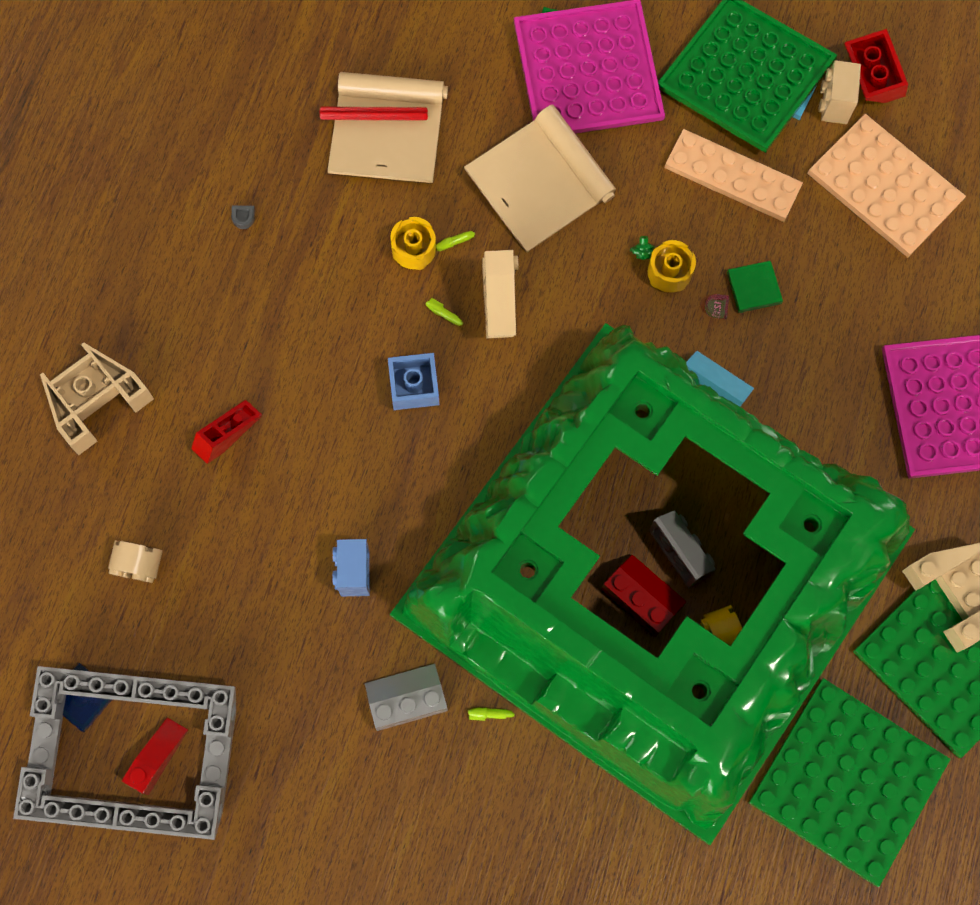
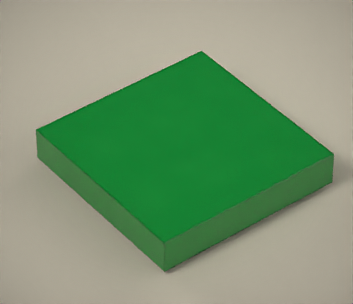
(754, 286)

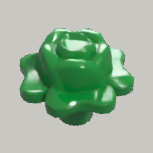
(643, 249)

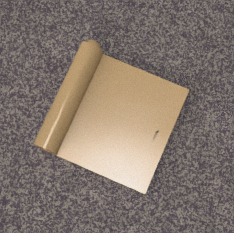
(387, 147)
(541, 177)

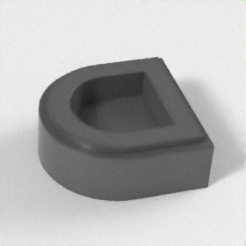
(243, 216)

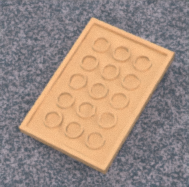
(886, 185)

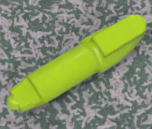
(457, 239)
(437, 308)
(484, 713)

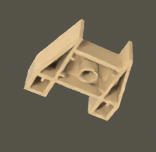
(499, 293)
(87, 388)
(959, 578)

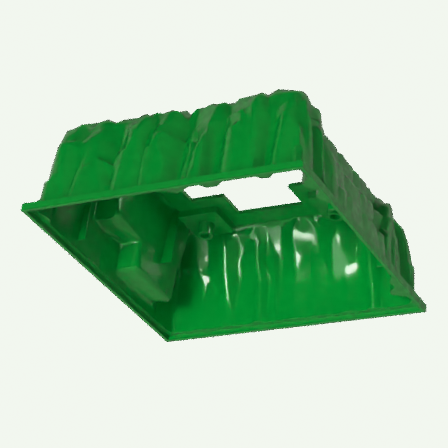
(587, 677)

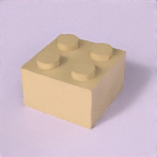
(840, 92)

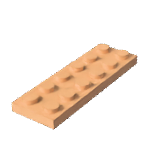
(733, 175)

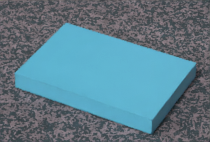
(719, 379)

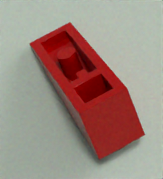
(224, 431)
(155, 757)

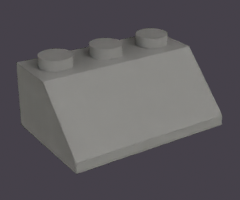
(682, 548)
(405, 697)

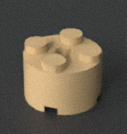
(135, 560)

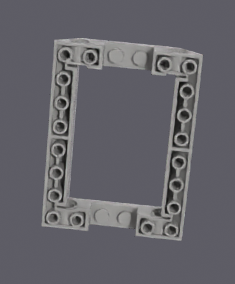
(36, 780)

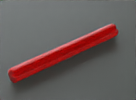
(373, 113)

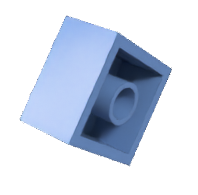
(413, 381)
(352, 565)

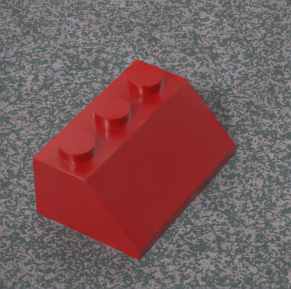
(880, 70)
(643, 595)

